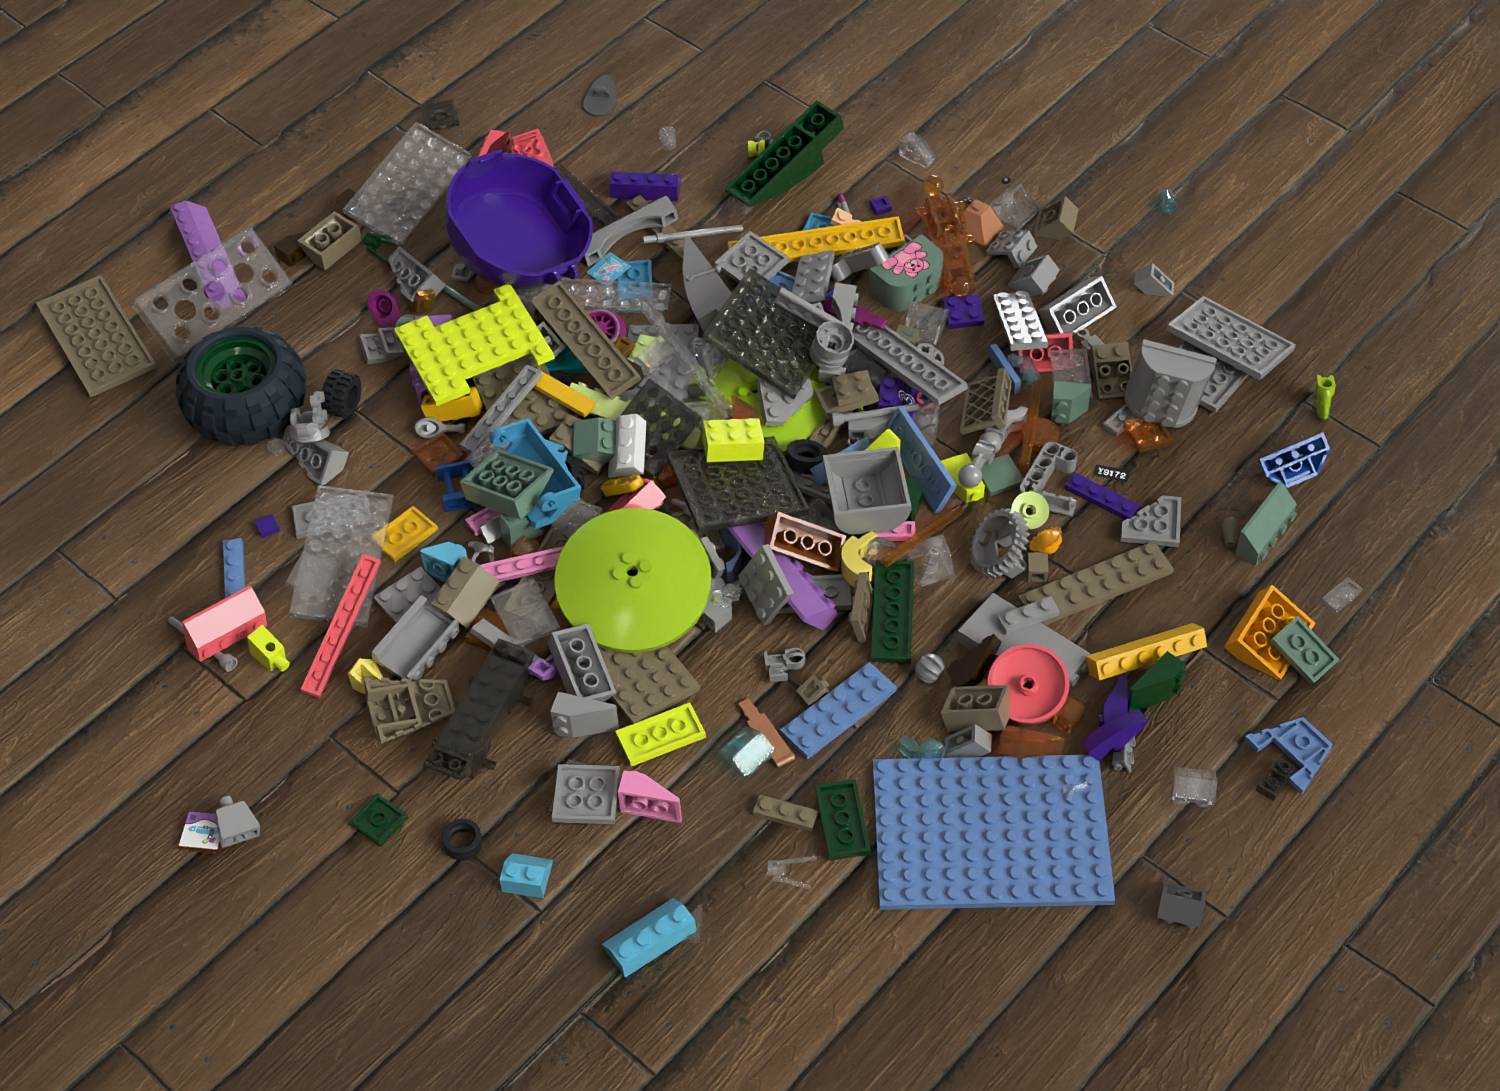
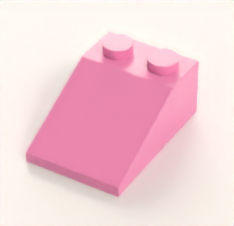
(647, 798)

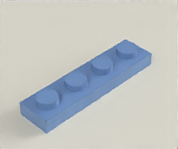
(233, 566)

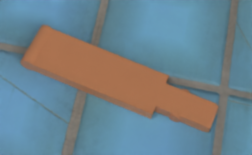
(760, 722)

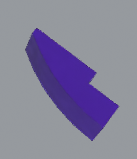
(1114, 734)

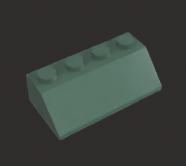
(1266, 525)

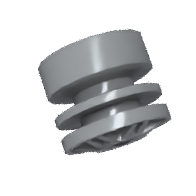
(831, 345)

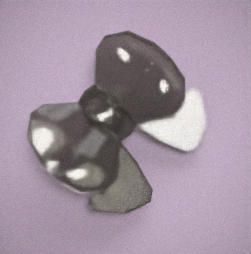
(694, 392)

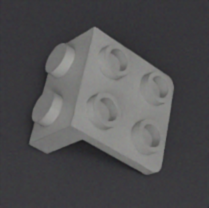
(1015, 244)

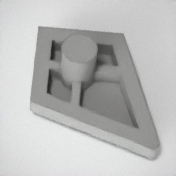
(461, 273)

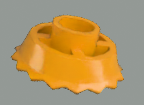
(1047, 541)

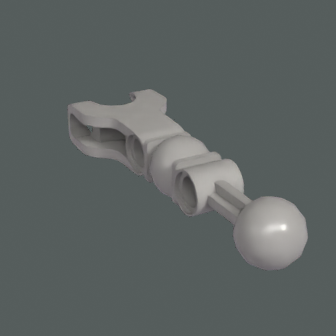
(989, 444)

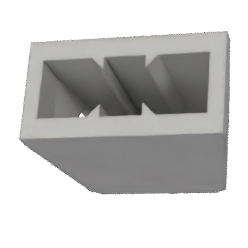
(235, 822)

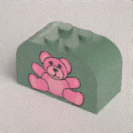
(907, 275)

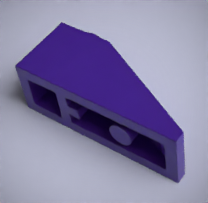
(1116, 703)

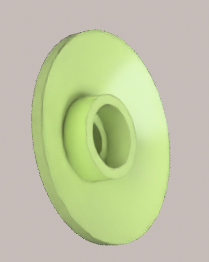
(1036, 503)

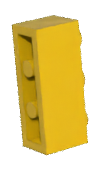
(464, 406)

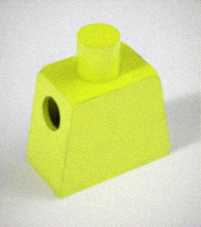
(267, 649)

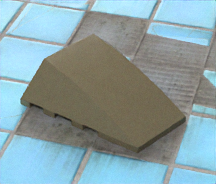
(405, 705)

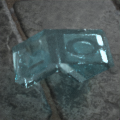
(1030, 371)
(928, 749)

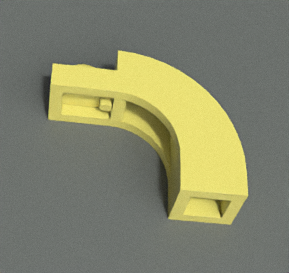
(852, 555)

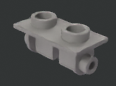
(1060, 504)
(1124, 757)

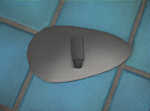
(601, 97)

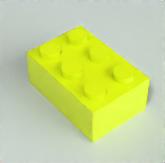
(733, 440)

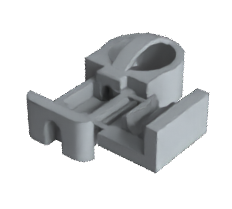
(779, 663)

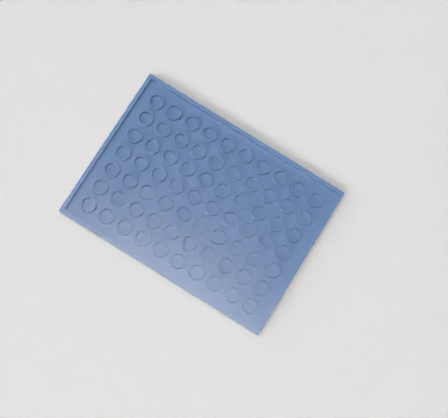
(991, 833)

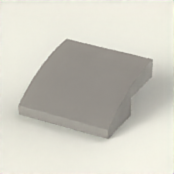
(380, 346)

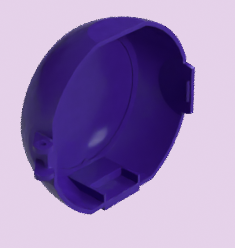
(516, 221)

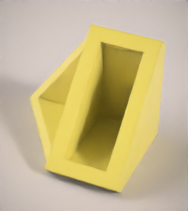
(362, 669)

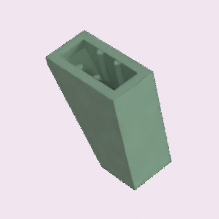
(513, 530)

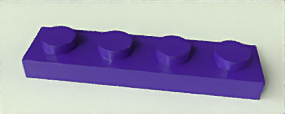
(1102, 497)

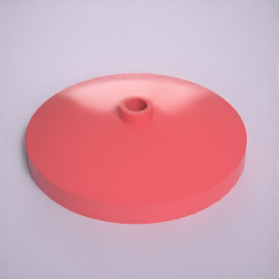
(1033, 666)

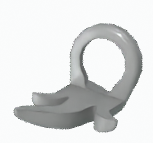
(481, 547)

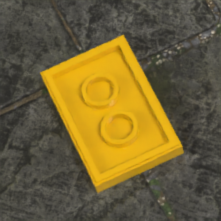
(407, 533)

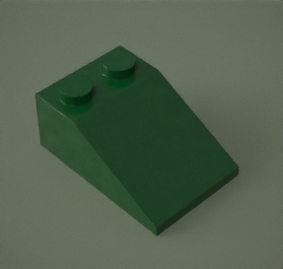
(1158, 683)

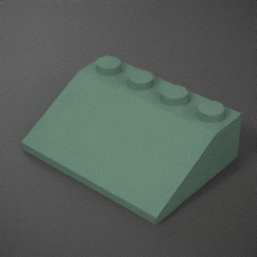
(507, 483)

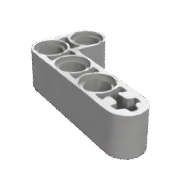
(858, 260)
(1050, 457)

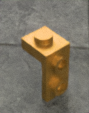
(423, 301)

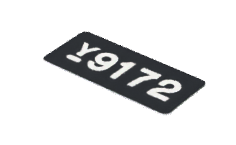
(1111, 473)

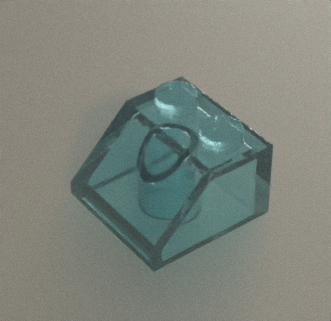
(746, 751)

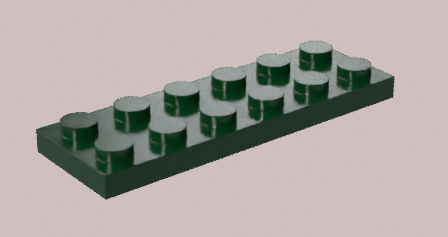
(893, 612)

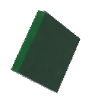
(378, 820)

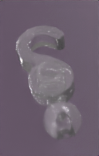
(728, 594)

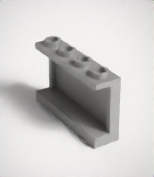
(415, 641)

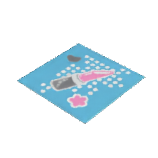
(608, 268)

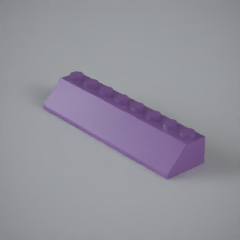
(199, 239)
(808, 598)

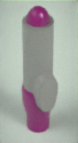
(842, 203)

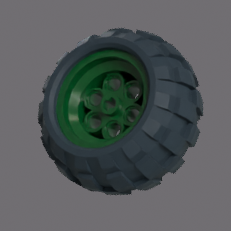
(240, 385)

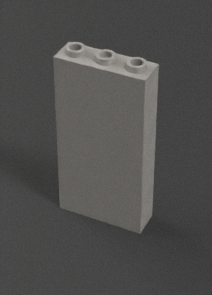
(985, 623)

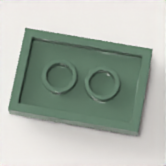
(1304, 650)

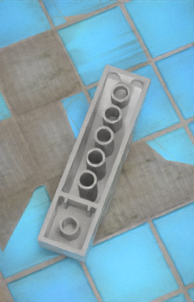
(706, 292)

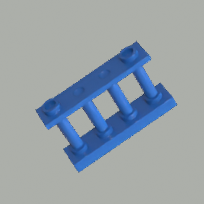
(454, 500)

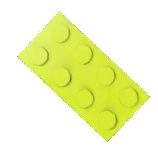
(660, 734)

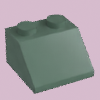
(1069, 401)
(594, 439)

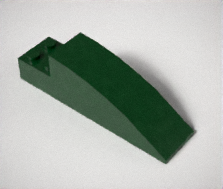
(788, 157)

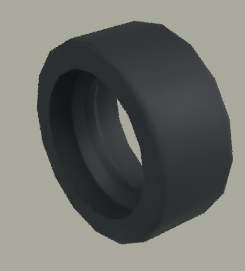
(466, 852)

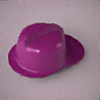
(383, 308)

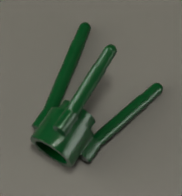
(374, 240)

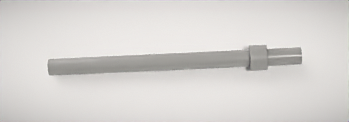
(660, 237)

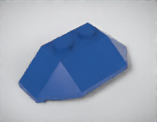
(1296, 461)

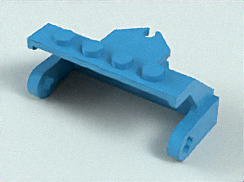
(561, 488)

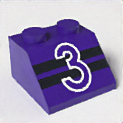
(896, 393)

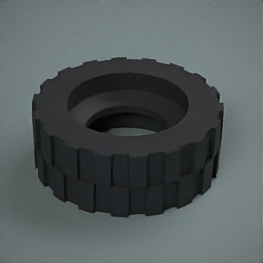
(804, 448)

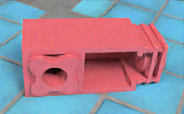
(532, 145)

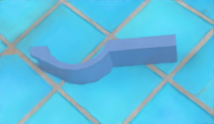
(733, 565)

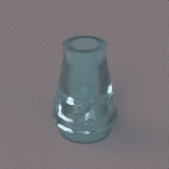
(1168, 201)

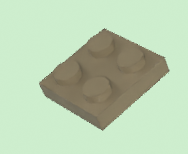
(853, 387)

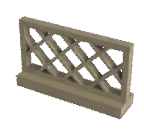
(999, 403)

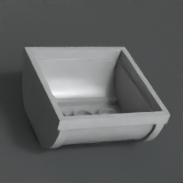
(1167, 383)
(867, 490)

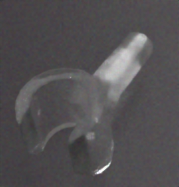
(1072, 790)

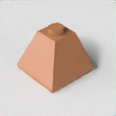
(982, 223)

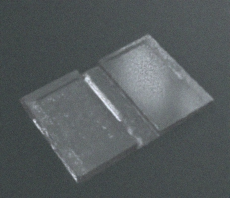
(525, 612)

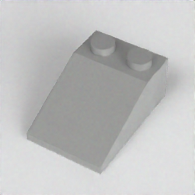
(582, 716)

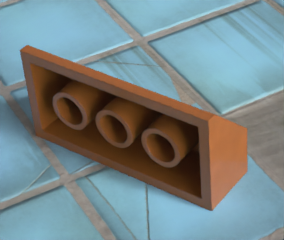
(804, 541)

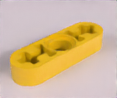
(622, 485)

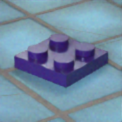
(963, 311)

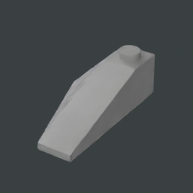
(413, 275)
(319, 458)

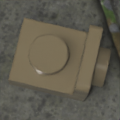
(813, 689)

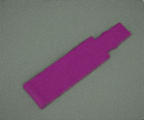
(862, 315)

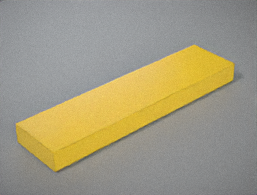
(565, 395)

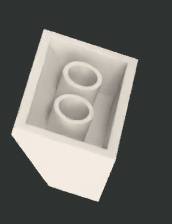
(629, 446)

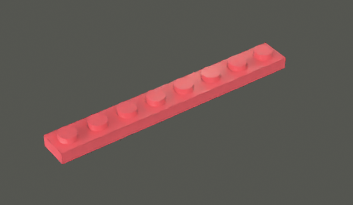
(340, 626)

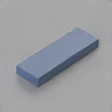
(1000, 361)

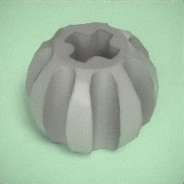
(930, 668)

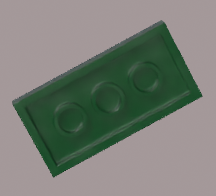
(842, 819)

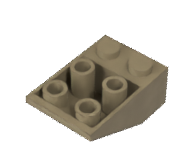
(1110, 369)

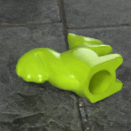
(1323, 393)

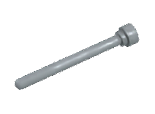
(839, 418)
(226, 661)

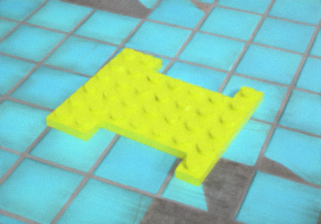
(471, 344)

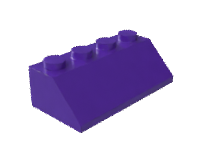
(648, 185)

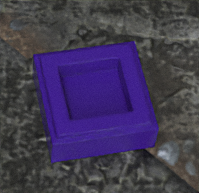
(880, 205)
(267, 525)

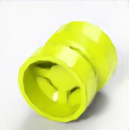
(752, 148)

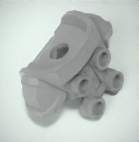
(310, 425)

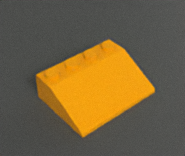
(1260, 623)

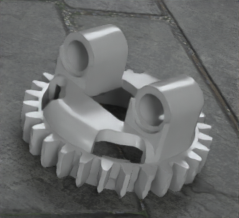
(1007, 529)

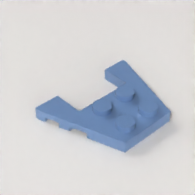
(1301, 743)

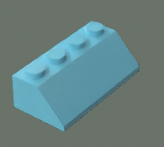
(650, 936)

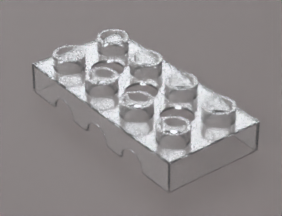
(258, 291)

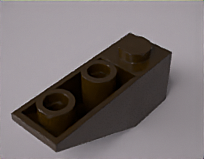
(972, 666)

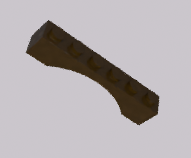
(288, 248)

